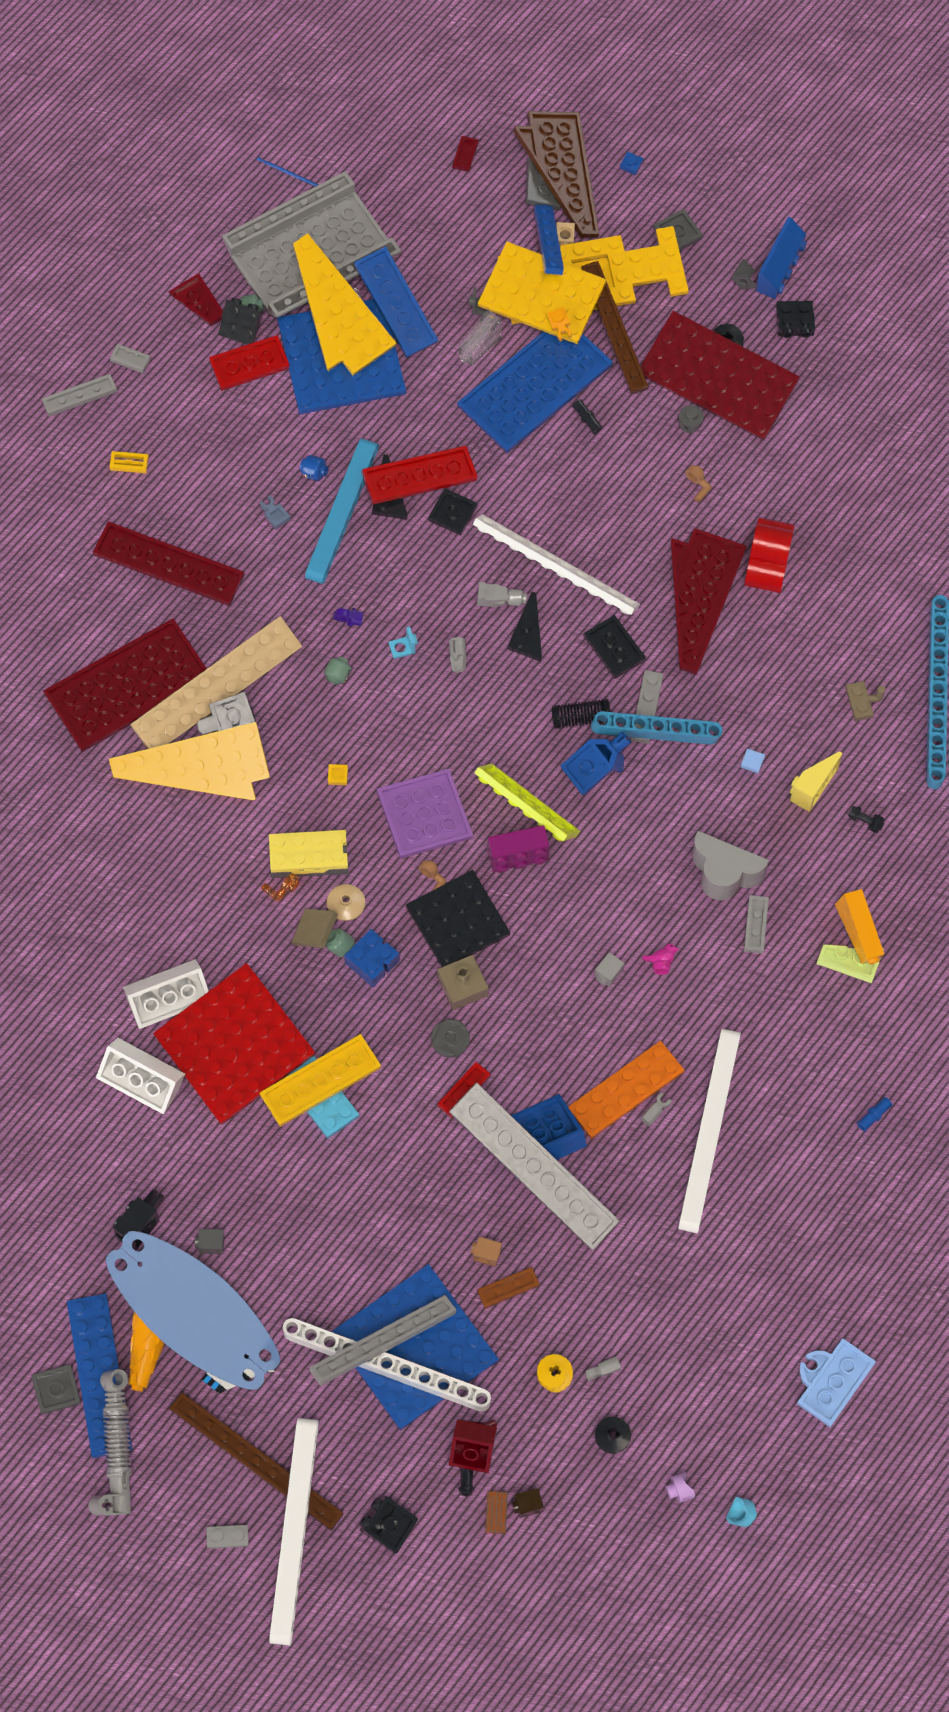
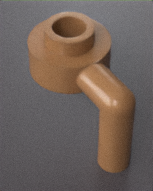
(696, 475)
(430, 870)

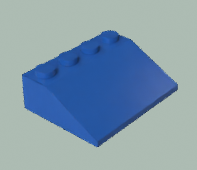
(553, 1126)

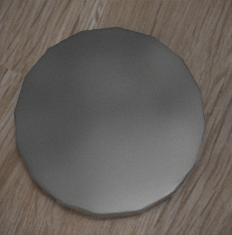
(450, 1038)

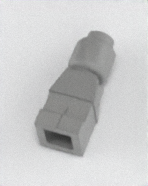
(496, 595)

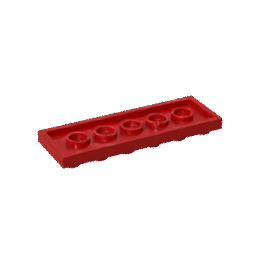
(419, 474)

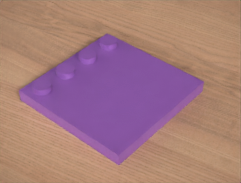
(424, 813)

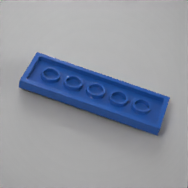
(396, 302)

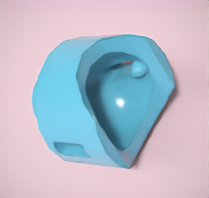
(741, 1512)

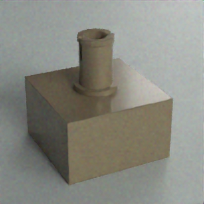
(462, 982)

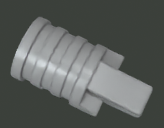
(457, 654)

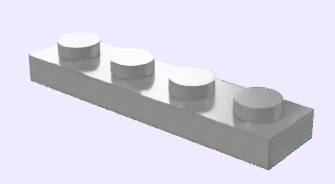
(79, 395)
(648, 698)

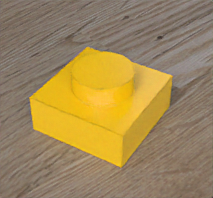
(337, 774)

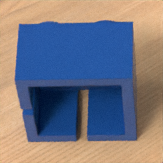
(369, 956)

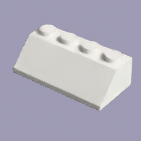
(165, 993)
(140, 1075)

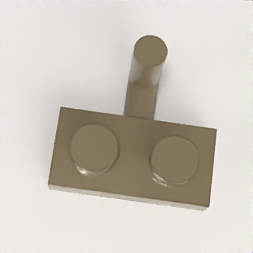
(860, 701)

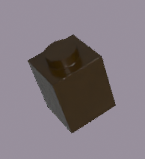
(528, 1503)

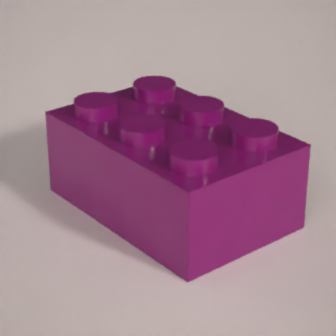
(518, 849)

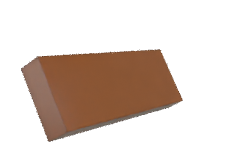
(508, 1287)

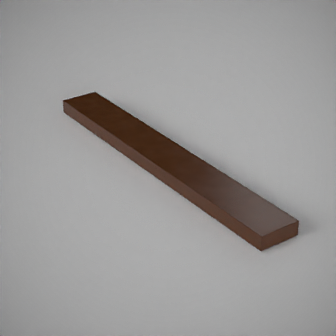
(618, 335)

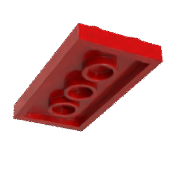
(249, 362)

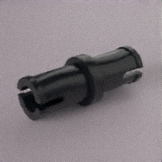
(587, 416)

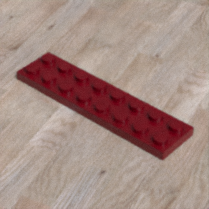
(168, 563)

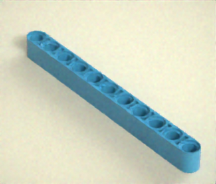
(935, 699)

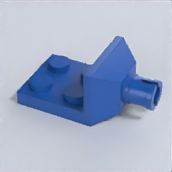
(595, 761)

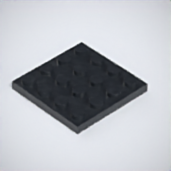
(458, 919)

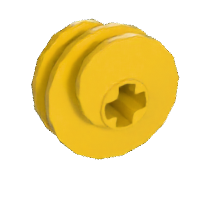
(559, 1381)

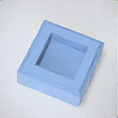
(752, 760)

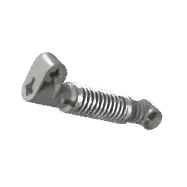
(117, 1448)

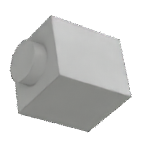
(609, 970)

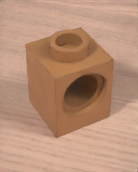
(486, 1251)

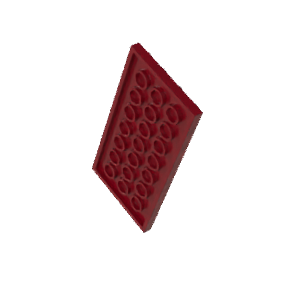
(719, 375)
(124, 684)

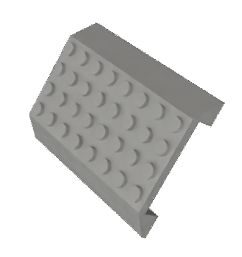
(334, 221)

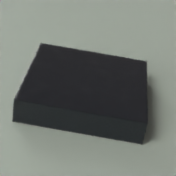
(452, 511)

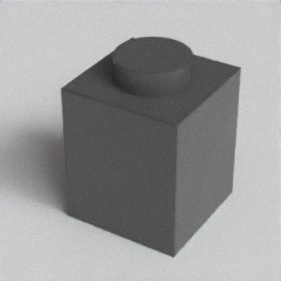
(210, 1241)

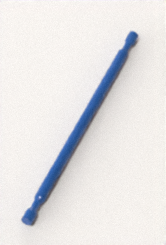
(287, 172)

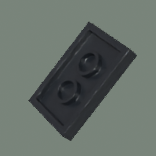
(614, 646)

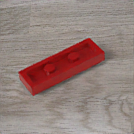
(474, 1075)

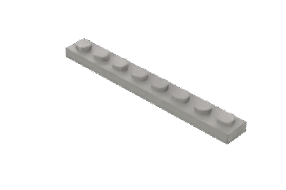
(382, 1340)

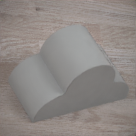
(726, 867)

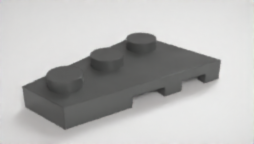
(537, 190)

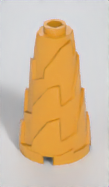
(144, 1354)

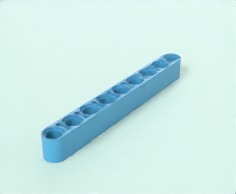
(341, 512)

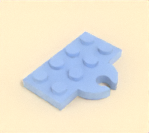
(833, 1380)

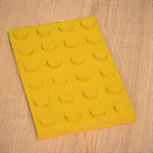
(526, 293)

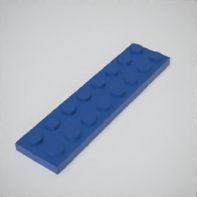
(94, 1355)

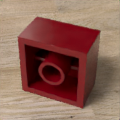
(473, 1445)

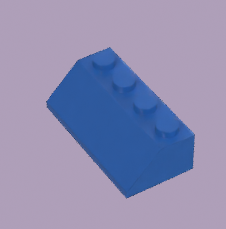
(781, 259)

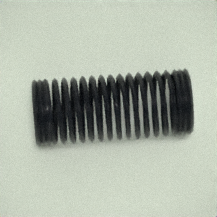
(604, 704)

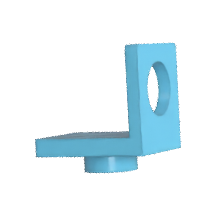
(409, 642)

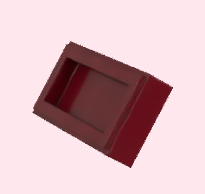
(465, 153)

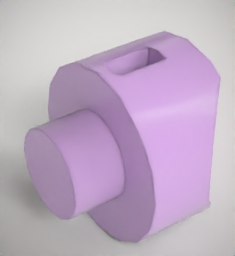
(679, 1488)

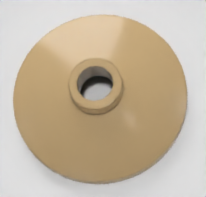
(346, 910)

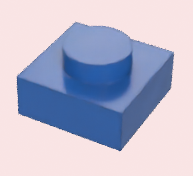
(631, 163)

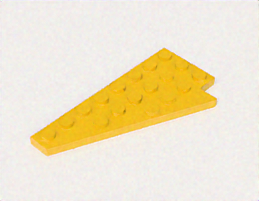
(341, 319)
(209, 763)

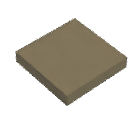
(314, 928)

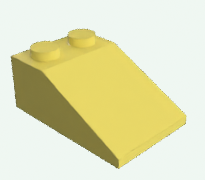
(813, 782)

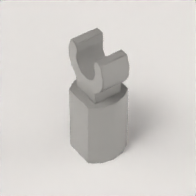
(654, 1110)
(603, 1369)

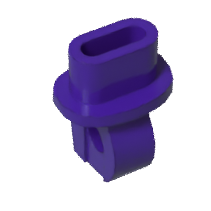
(350, 617)

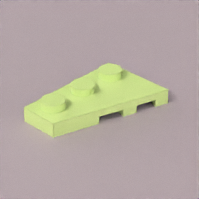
(847, 962)

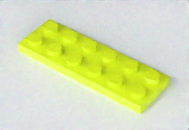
(531, 805)

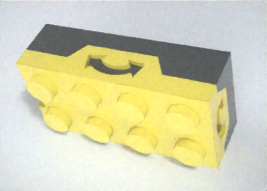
(308, 853)

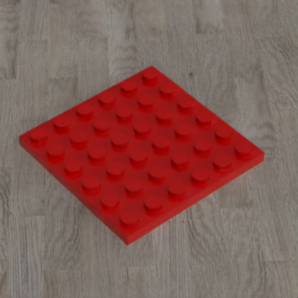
(234, 1043)

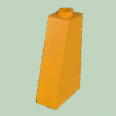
(860, 926)

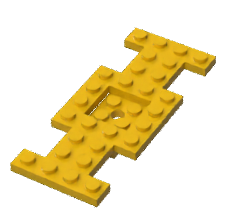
(631, 267)

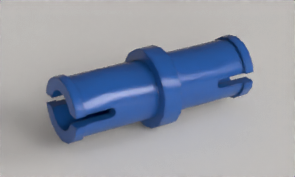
(874, 1114)

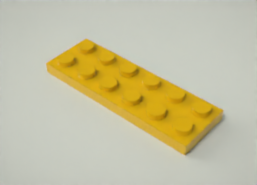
(320, 1080)

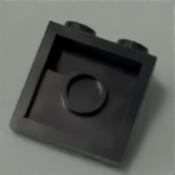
(795, 318)
(240, 321)
(388, 1523)

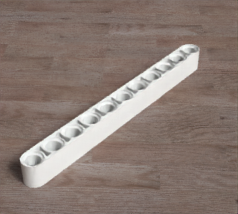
(709, 1131)
(394, 1371)
(294, 1532)

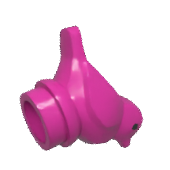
(661, 959)

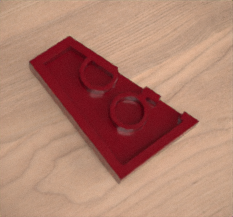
(198, 298)

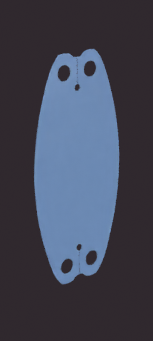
(192, 1310)

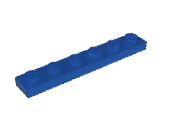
(548, 239)

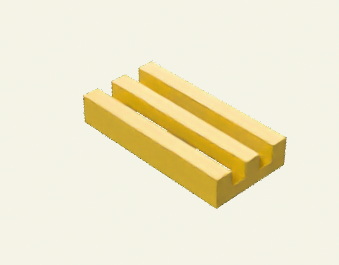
(129, 465)

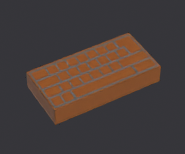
(496, 1512)

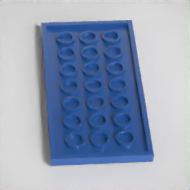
(533, 387)

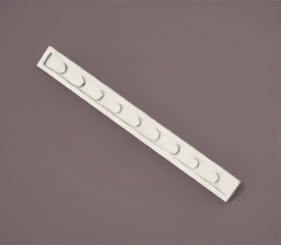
(558, 565)

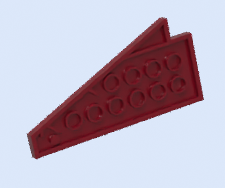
(701, 584)

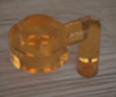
(288, 884)

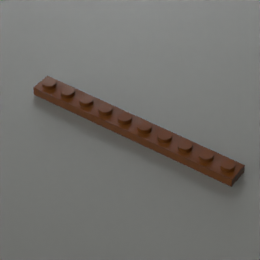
(250, 1457)

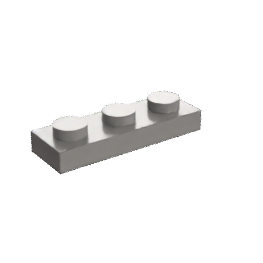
(756, 924)

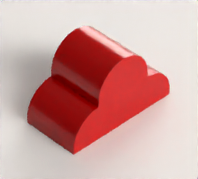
(769, 555)

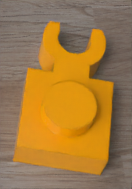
(559, 321)

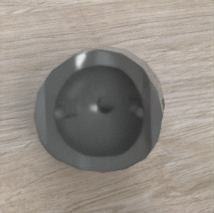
(691, 417)

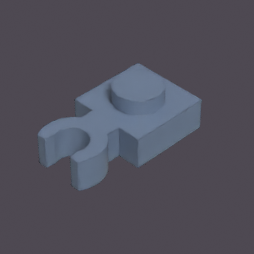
(275, 514)

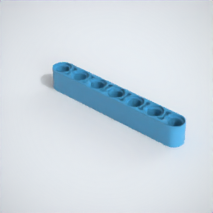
(664, 723)

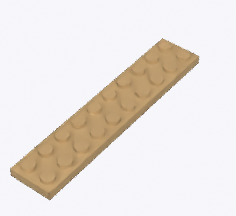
(216, 683)

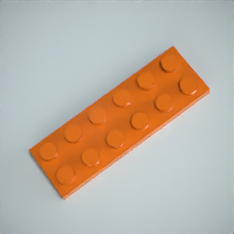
(626, 1089)

